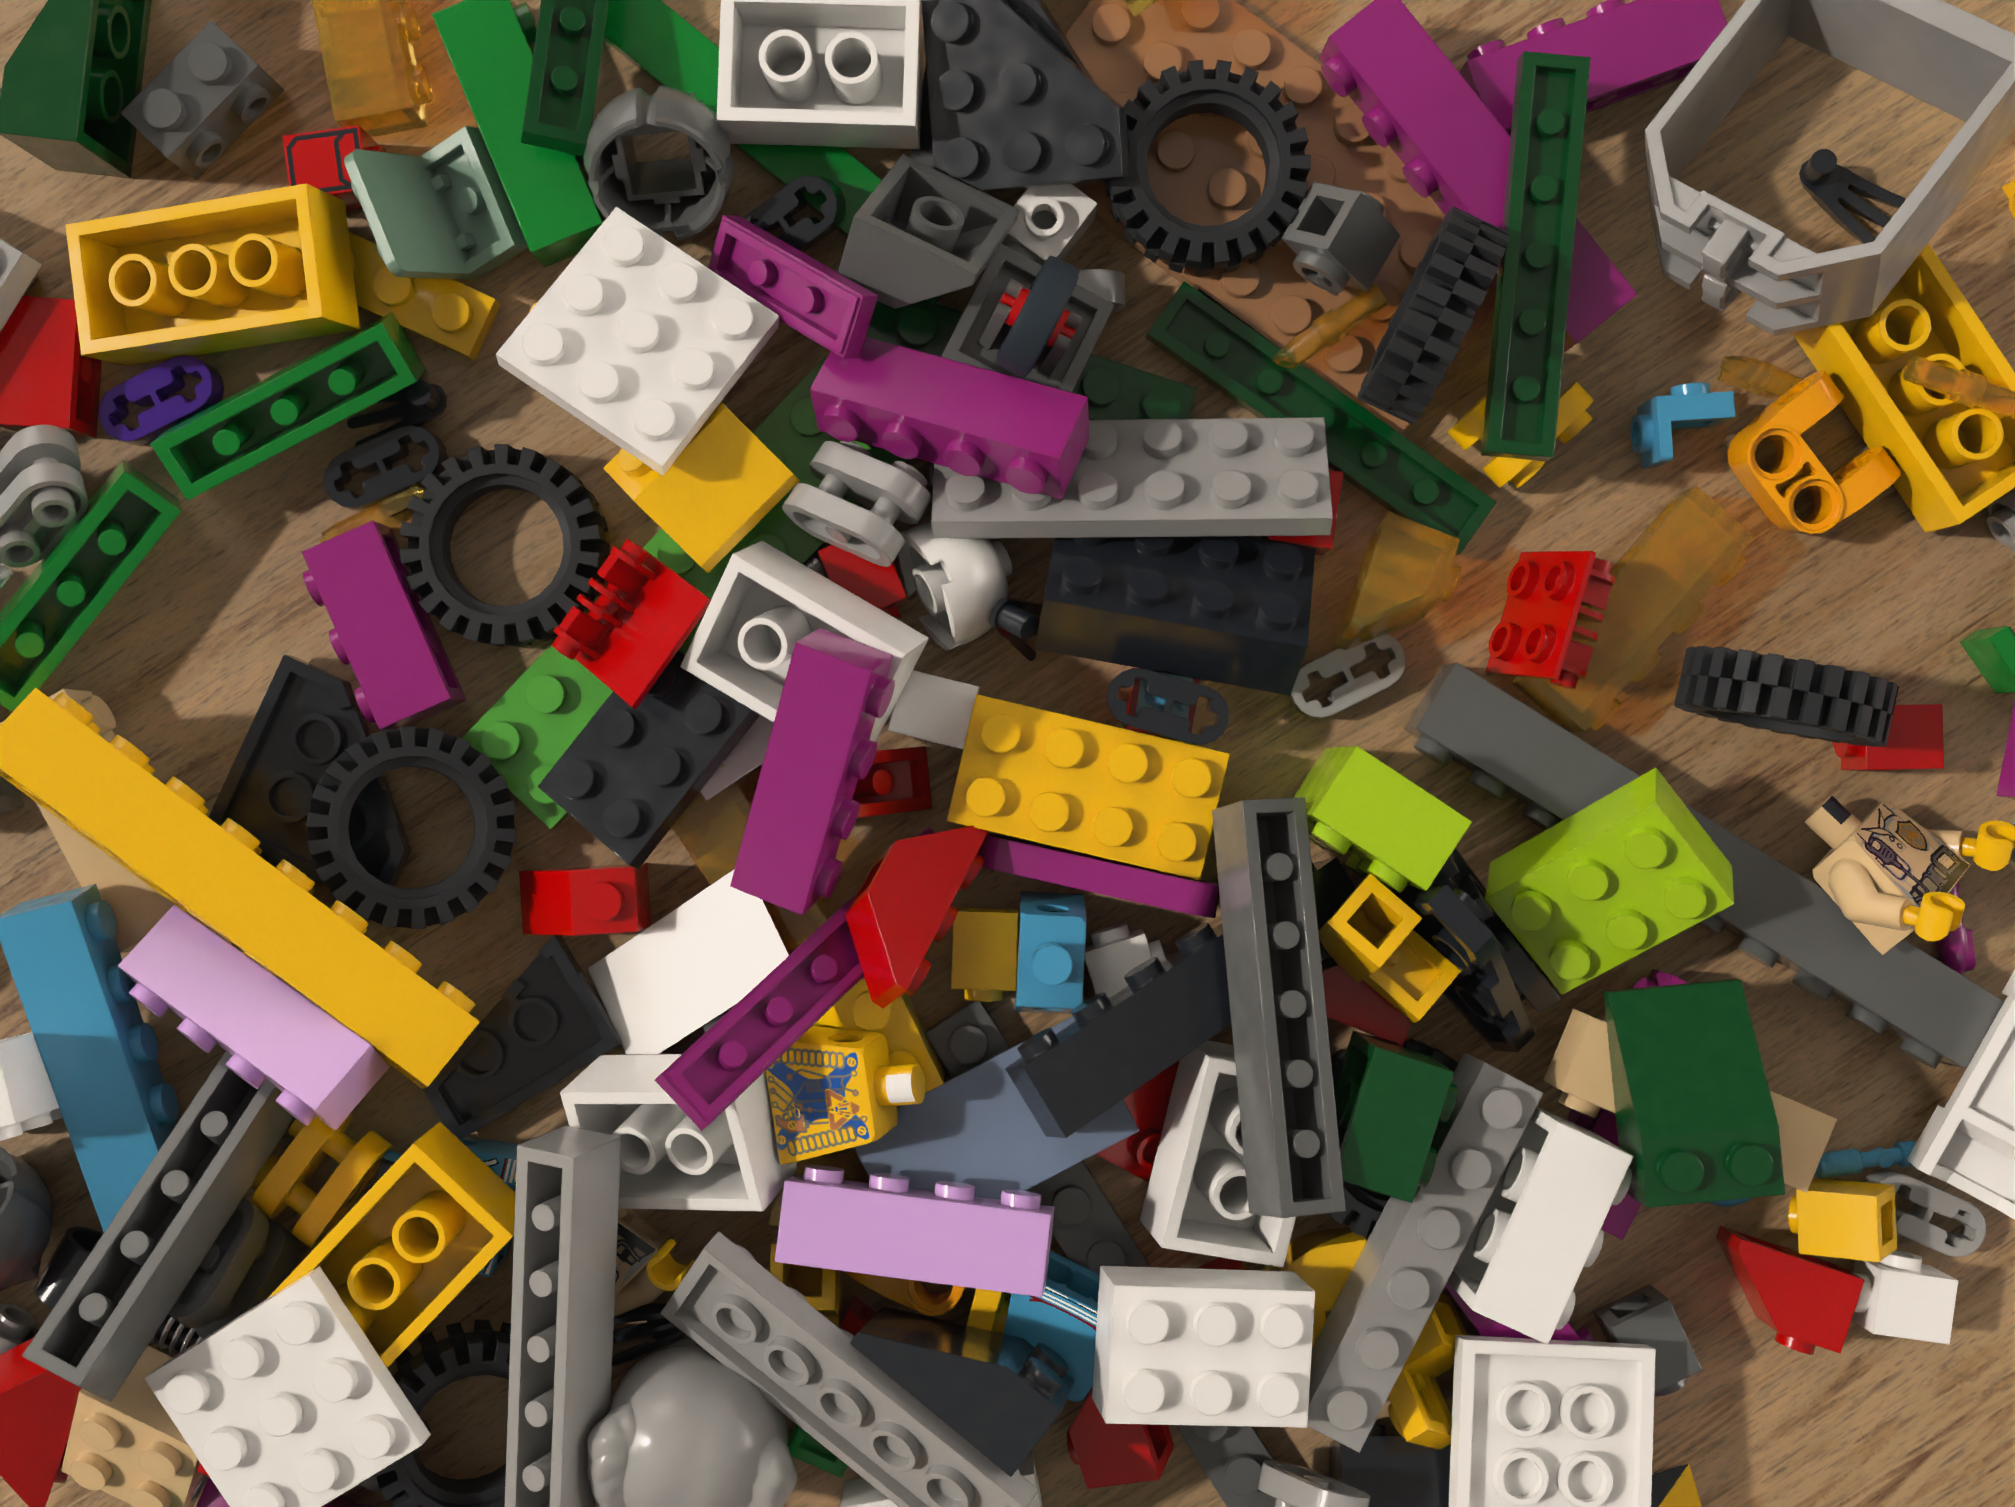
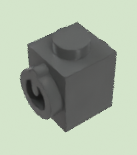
(1340, 238)

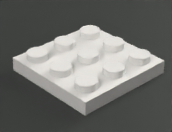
(638, 340)
(288, 1401)
(1551, 1423)

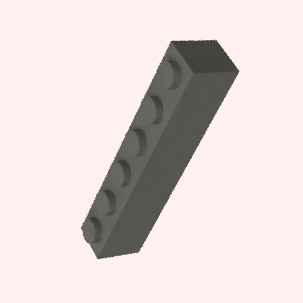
(1278, 1008)
(161, 1234)

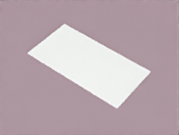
(688, 967)

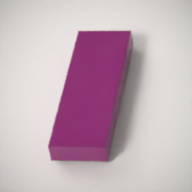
(794, 286)

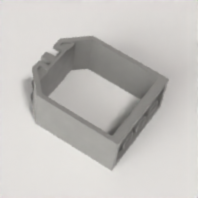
(1909, 44)

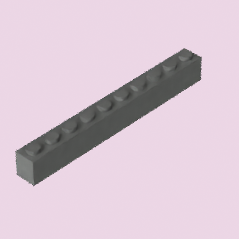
(1773, 907)

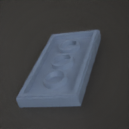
(985, 1135)

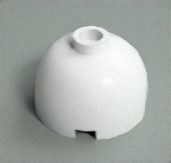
(955, 582)

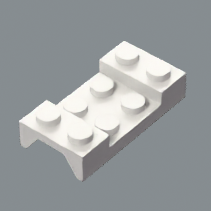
(1974, 1134)

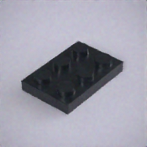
(645, 765)

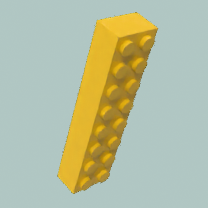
(224, 884)

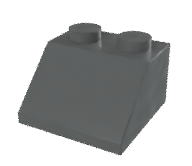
(923, 235)

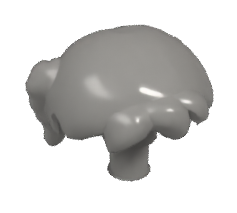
(689, 1437)

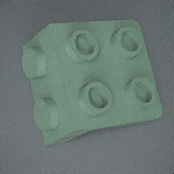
(437, 210)

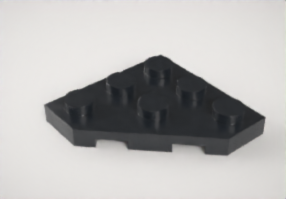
(1013, 104)
(290, 744)
(1484, 986)

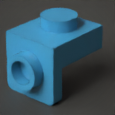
(1686, 408)

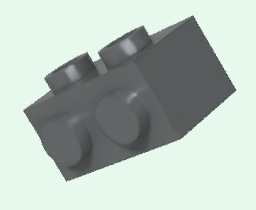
(202, 101)

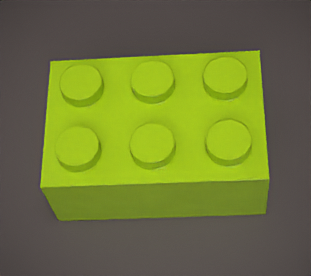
(1378, 819)
(1610, 882)

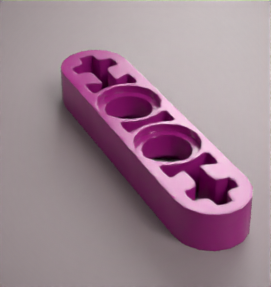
(1100, 875)

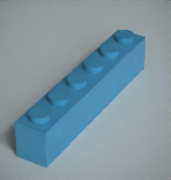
(91, 1039)

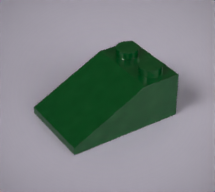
(73, 82)
(1692, 1094)

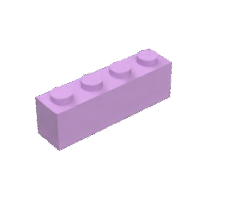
(254, 1018)
(915, 1232)

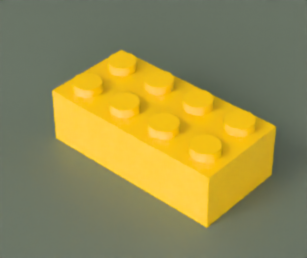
(213, 276)
(1947, 453)
(1088, 787)
(414, 1240)

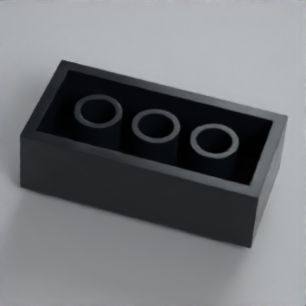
(1182, 606)

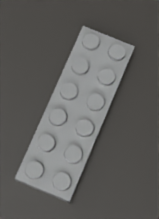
(1160, 483)
(831, 1387)

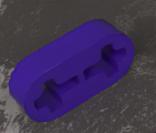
(154, 388)

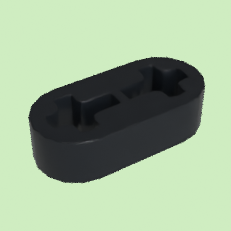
(789, 201)
(379, 455)
(1171, 690)

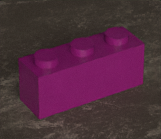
(381, 627)

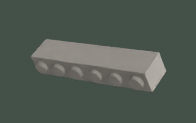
(1414, 1254)
(561, 1313)

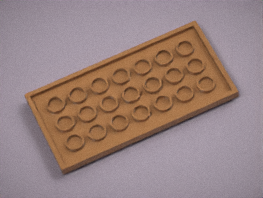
(1214, 171)

